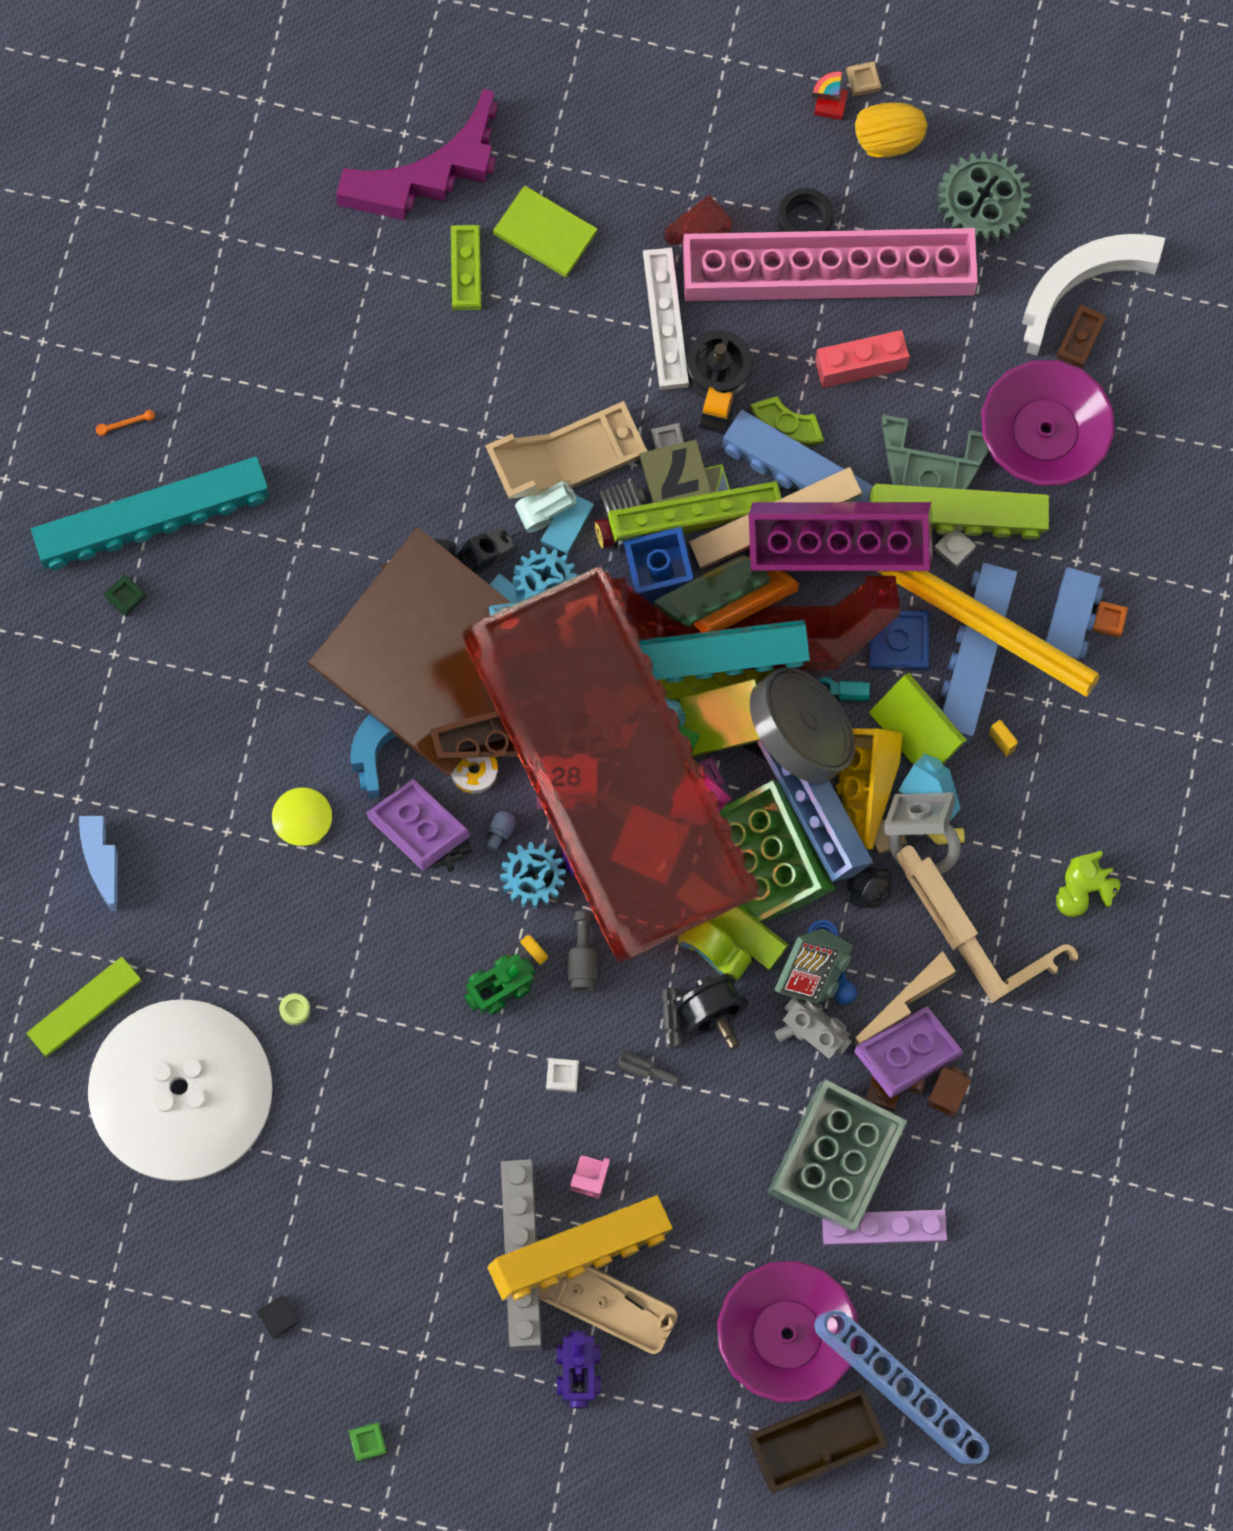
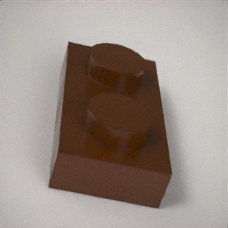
(1081, 336)

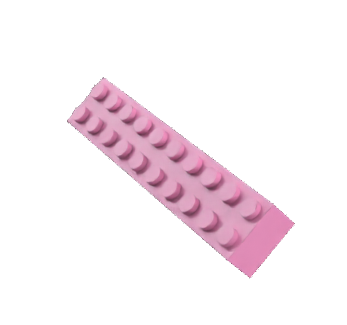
(829, 264)

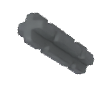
(671, 1019)

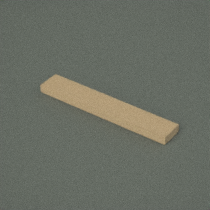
(735, 535)

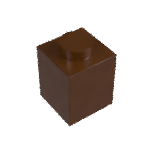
(949, 1091)

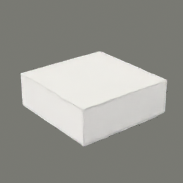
(562, 1075)

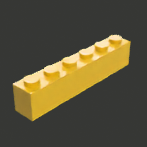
(579, 1248)

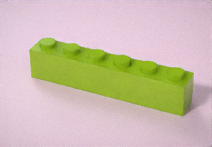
(974, 509)

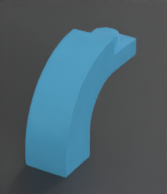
(365, 748)

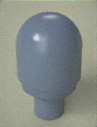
(500, 829)

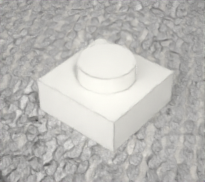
(954, 548)

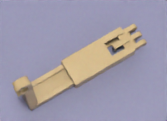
(960, 931)

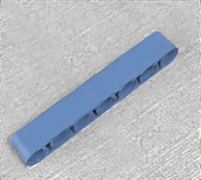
(915, 1393)

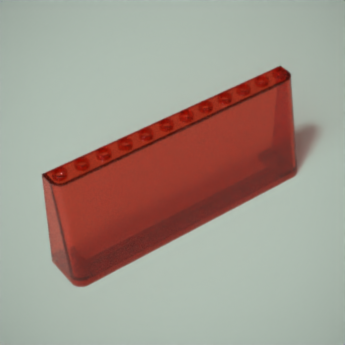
(610, 763)

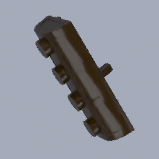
(817, 1441)

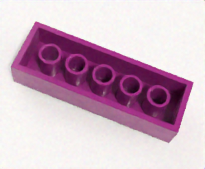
(840, 536)

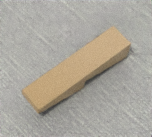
(933, 976)

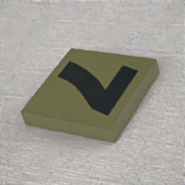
(674, 472)

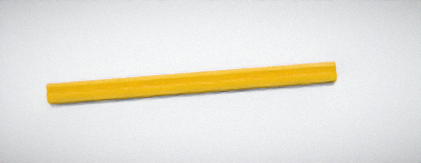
(998, 629)

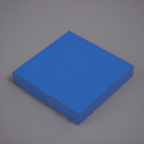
(902, 643)

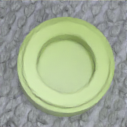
(294, 1009)

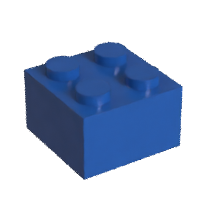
(658, 563)

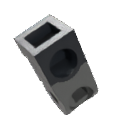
(486, 550)

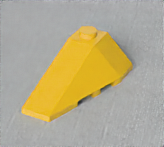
(869, 780)

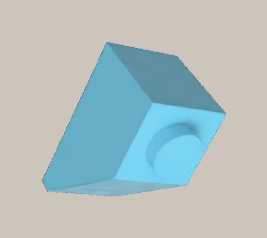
(930, 776)

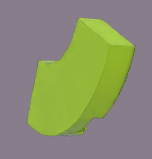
(794, 425)

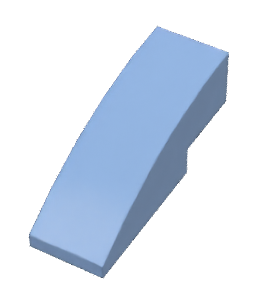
(100, 858)

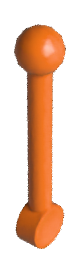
(102, 429)

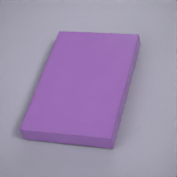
(418, 824)
(908, 1051)

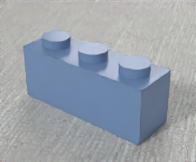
(1073, 612)

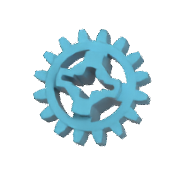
(538, 568)
(543, 869)

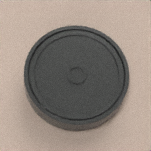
(802, 725)

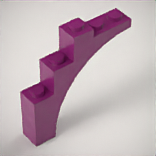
(394, 190)

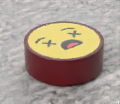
(604, 533)

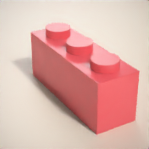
(862, 359)

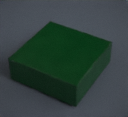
(125, 595)

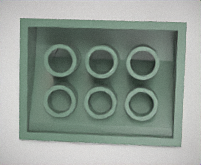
(836, 1156)

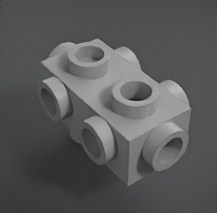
(810, 1023)

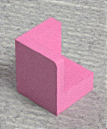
(590, 1176)

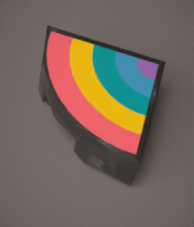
(828, 86)

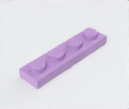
(889, 1228)

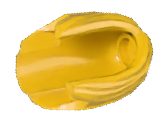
(890, 129)

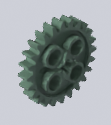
(1007, 209)

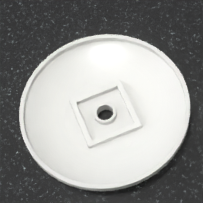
(189, 1132)

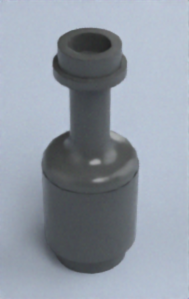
(583, 958)

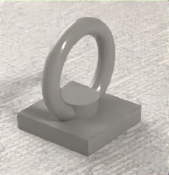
(920, 816)

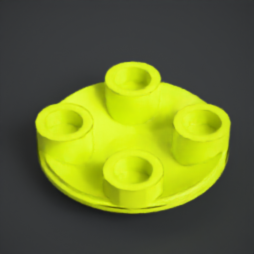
(302, 817)

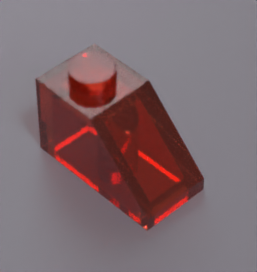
(700, 219)

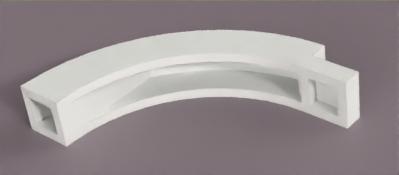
(1097, 257)

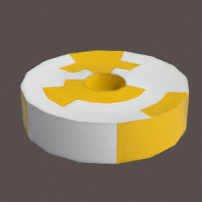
(479, 781)

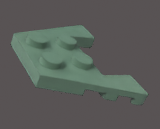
(929, 469)

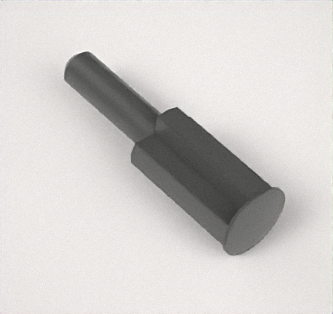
(644, 1067)

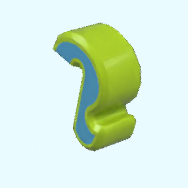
(716, 949)

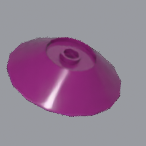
(1054, 397)
(763, 1306)

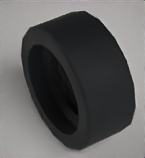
(805, 195)

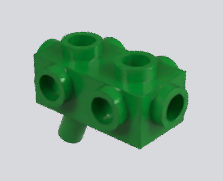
(507, 979)

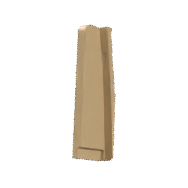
(602, 1303)

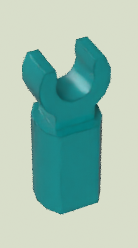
(848, 690)

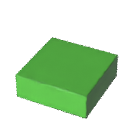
(367, 1442)

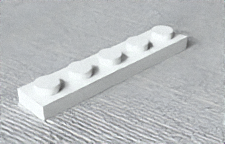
(665, 318)

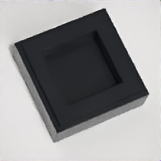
(277, 1316)

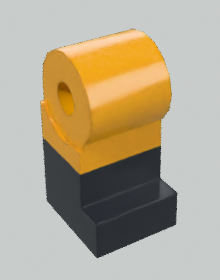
(716, 411)

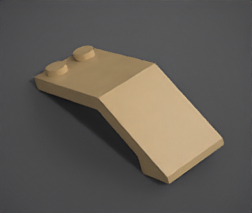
(569, 454)

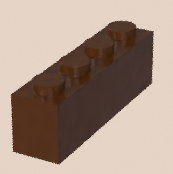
(473, 738)

